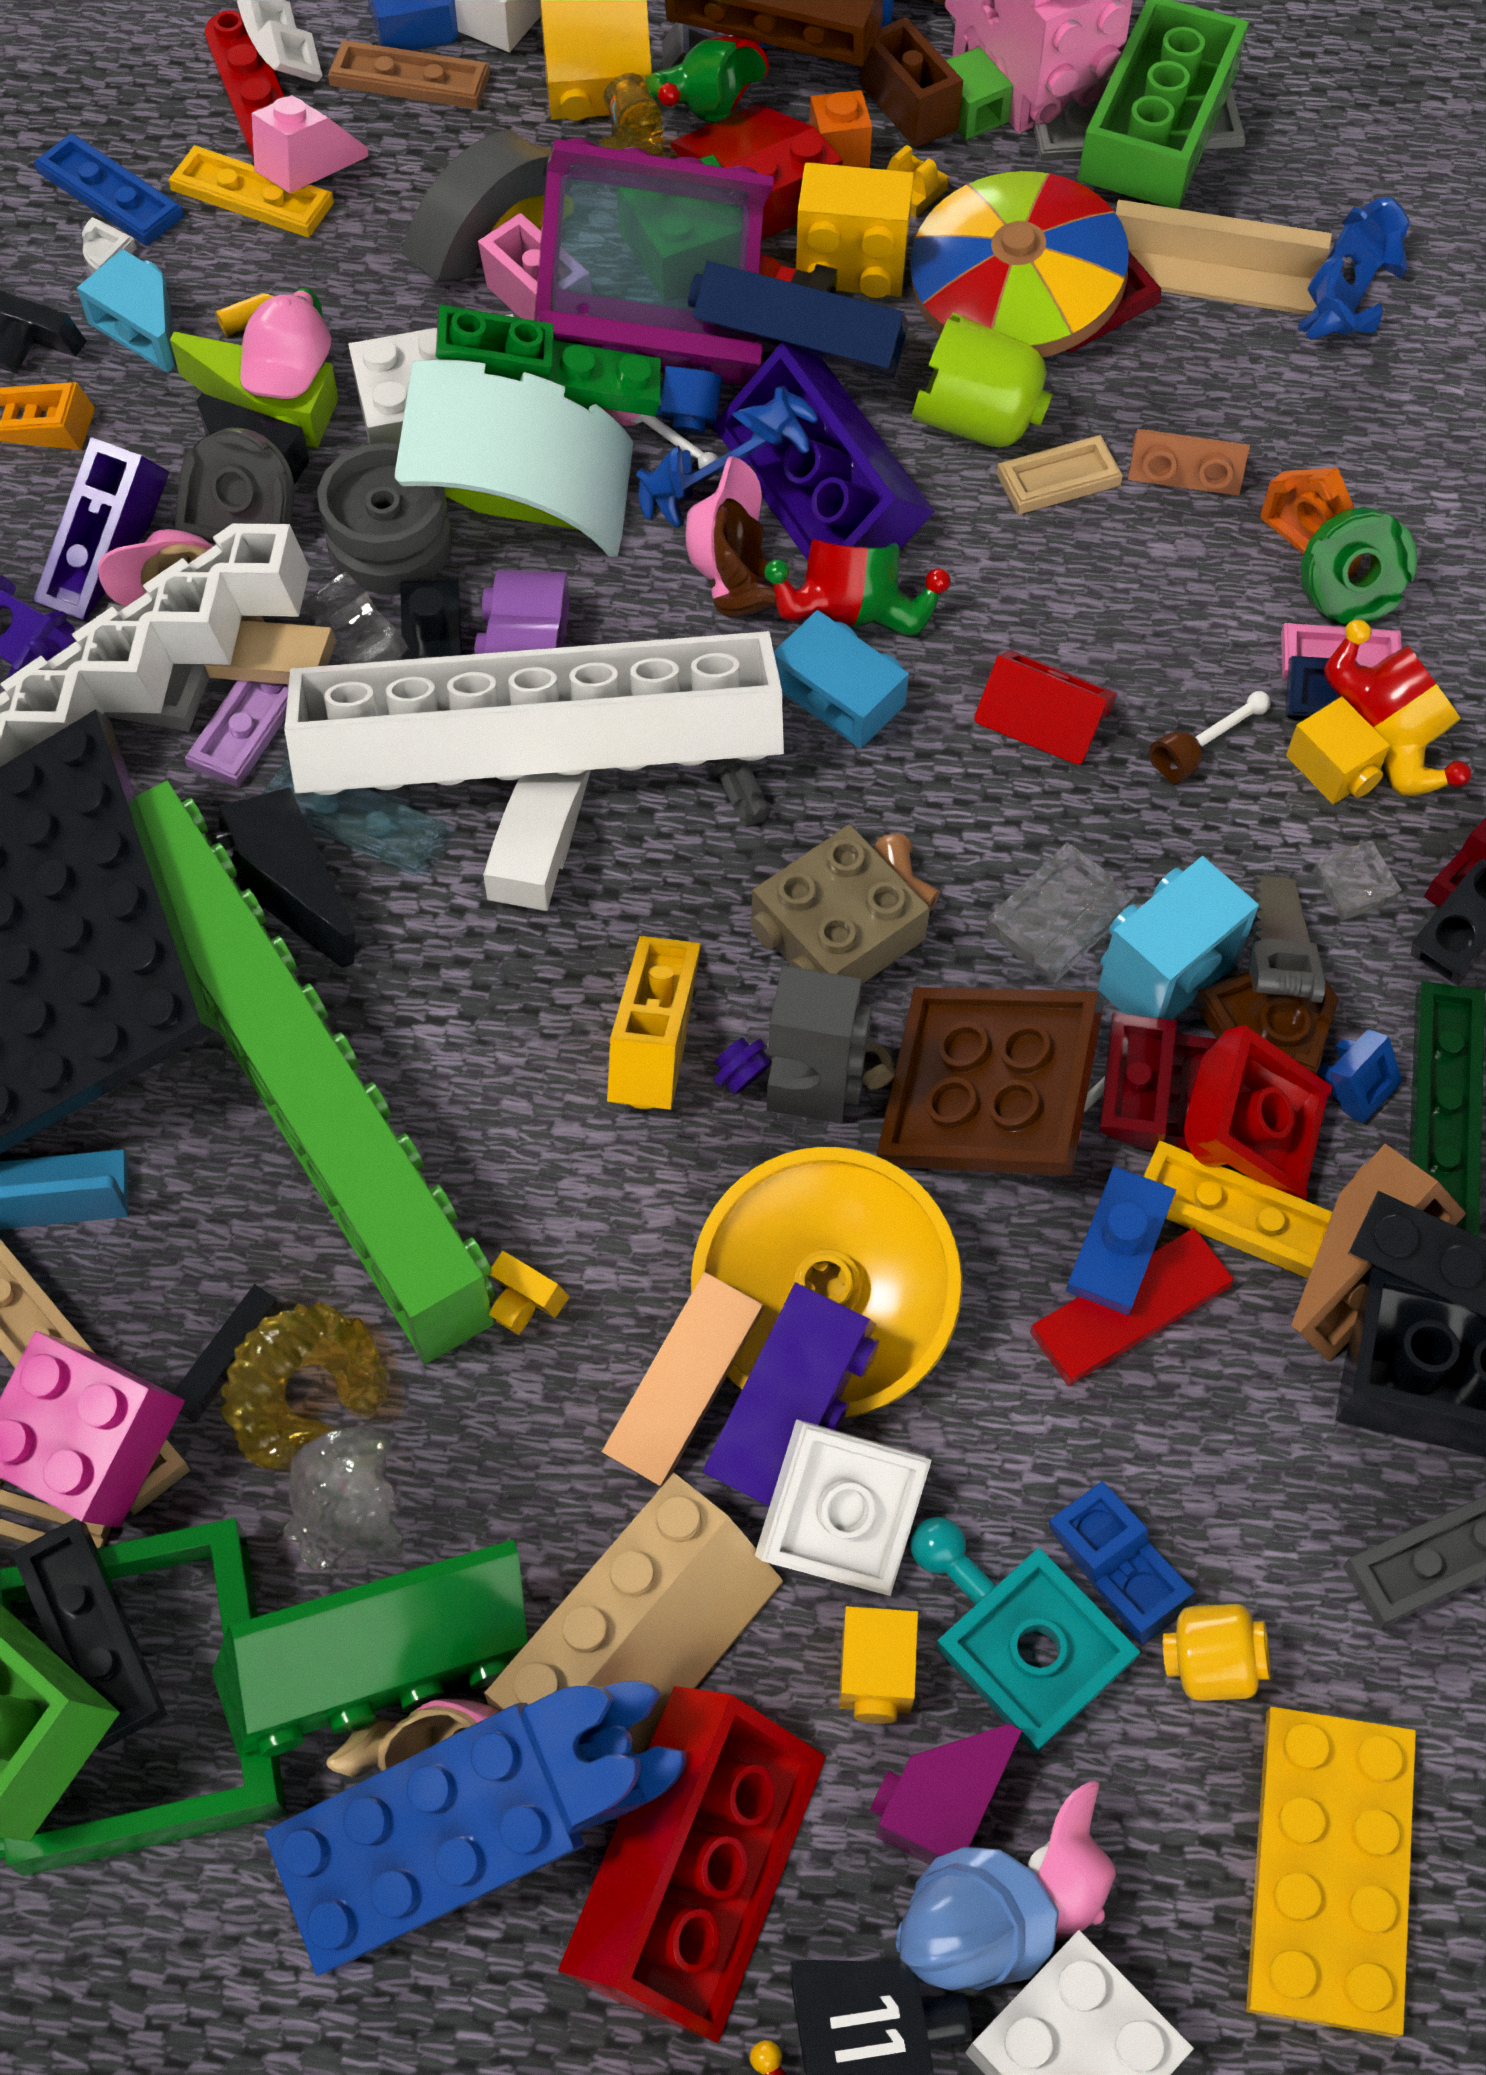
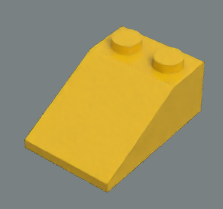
(588, 48)

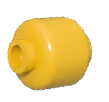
(1217, 1652)

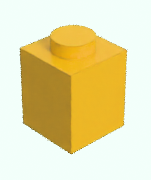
(1338, 751)
(878, 1663)

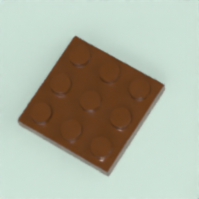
(992, 1080)

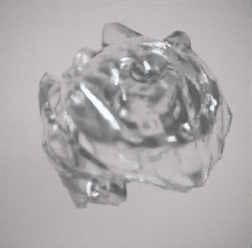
(343, 1502)

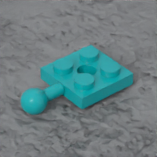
(1028, 1600)

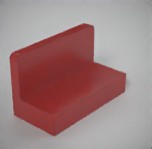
(1043, 706)

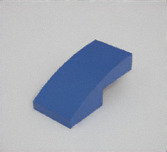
(1121, 1563)

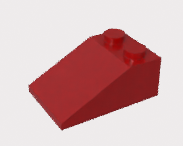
(772, 147)

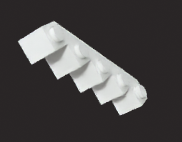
(183, 618)

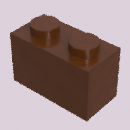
(912, 83)

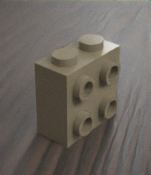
(839, 910)

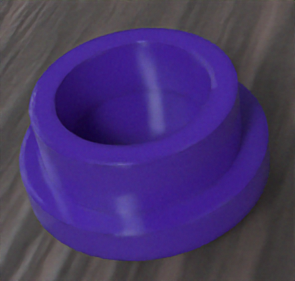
(741, 1065)

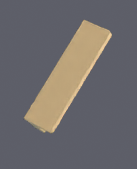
(1225, 256)

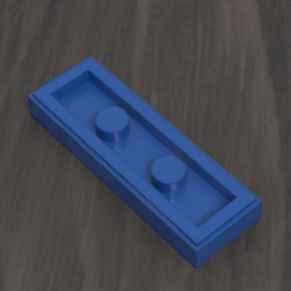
(109, 189)

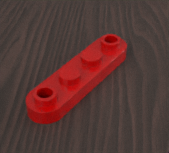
(242, 70)

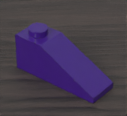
(105, 511)

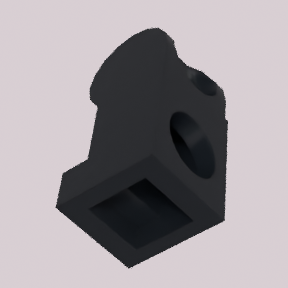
(1457, 930)

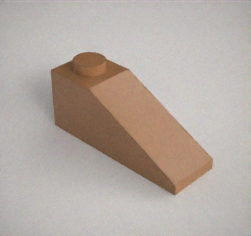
(1338, 1279)

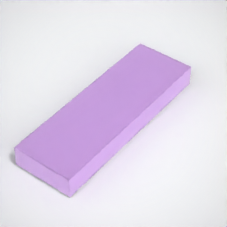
(239, 731)

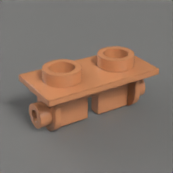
(1188, 462)

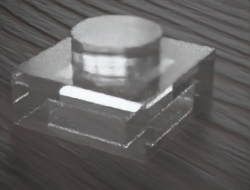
(1356, 880)

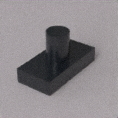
(29, 323)
(431, 619)
(210, 1369)

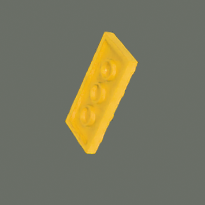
(1332, 1873)

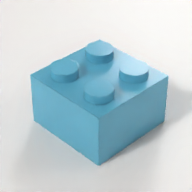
(1176, 942)

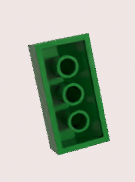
(371, 1649)

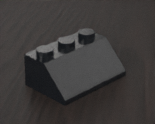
(1415, 1367)

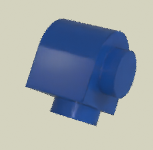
(689, 398)

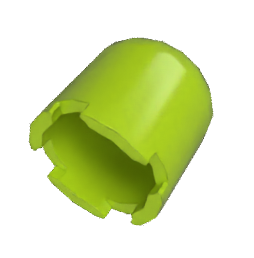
(983, 385)

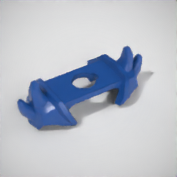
(1372, 239)
(674, 475)

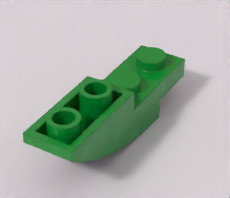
(523, 345)

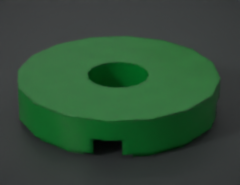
(1338, 544)

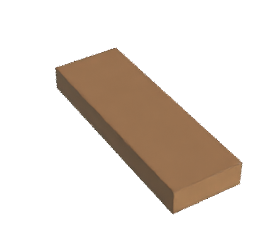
(409, 74)

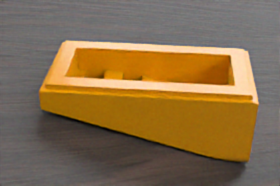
(66, 417)

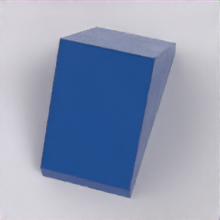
(414, 23)

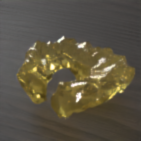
(269, 1356)

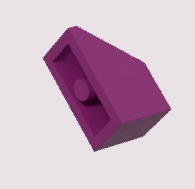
(943, 1794)

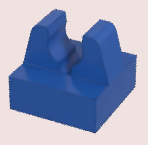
(1363, 1074)

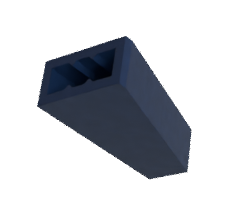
(800, 316)

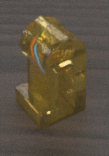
(634, 116)

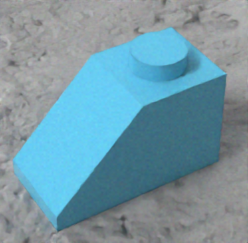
(131, 306)

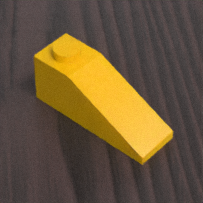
(652, 1023)

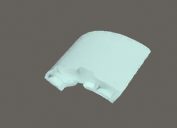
(516, 444)

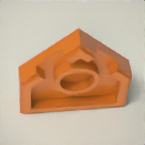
(1303, 501)

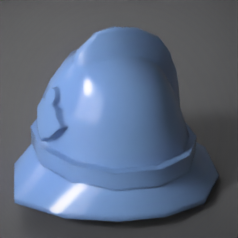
(977, 1921)

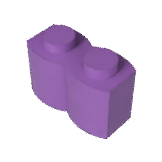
(524, 611)

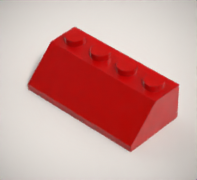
(696, 1866)

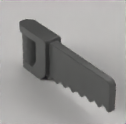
(1281, 951)

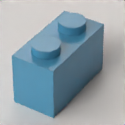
(841, 678)

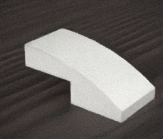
(277, 38)

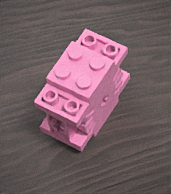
(1045, 49)

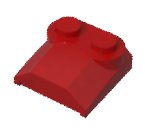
(1256, 1111)

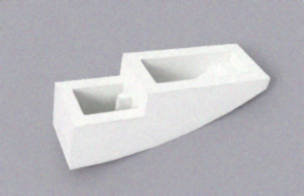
(534, 839)

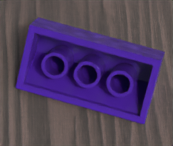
(847, 483)

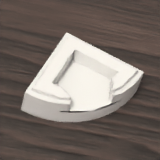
(102, 243)

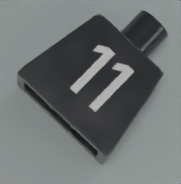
(871, 2018)

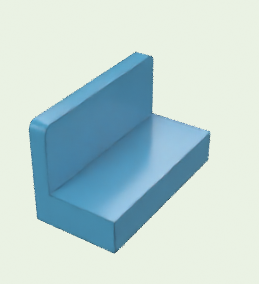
(63, 1189)

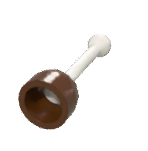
(1187, 750)

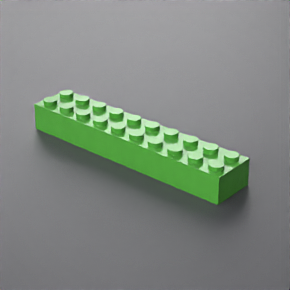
(315, 1094)

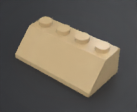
(649, 1609)

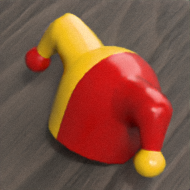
(1402, 706)

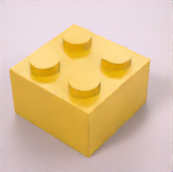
(856, 225)

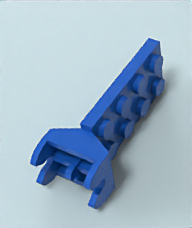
(466, 1817)

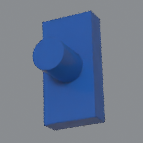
(1120, 1240)

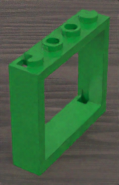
(263, 1788)

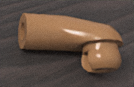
(896, 852)

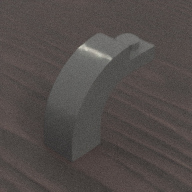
(471, 200)

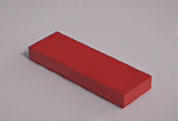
(1175, 1283)

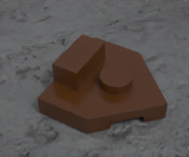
(1283, 1020)

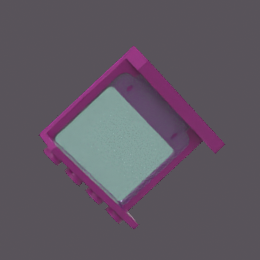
(625, 246)

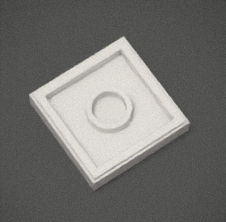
(843, 1508)

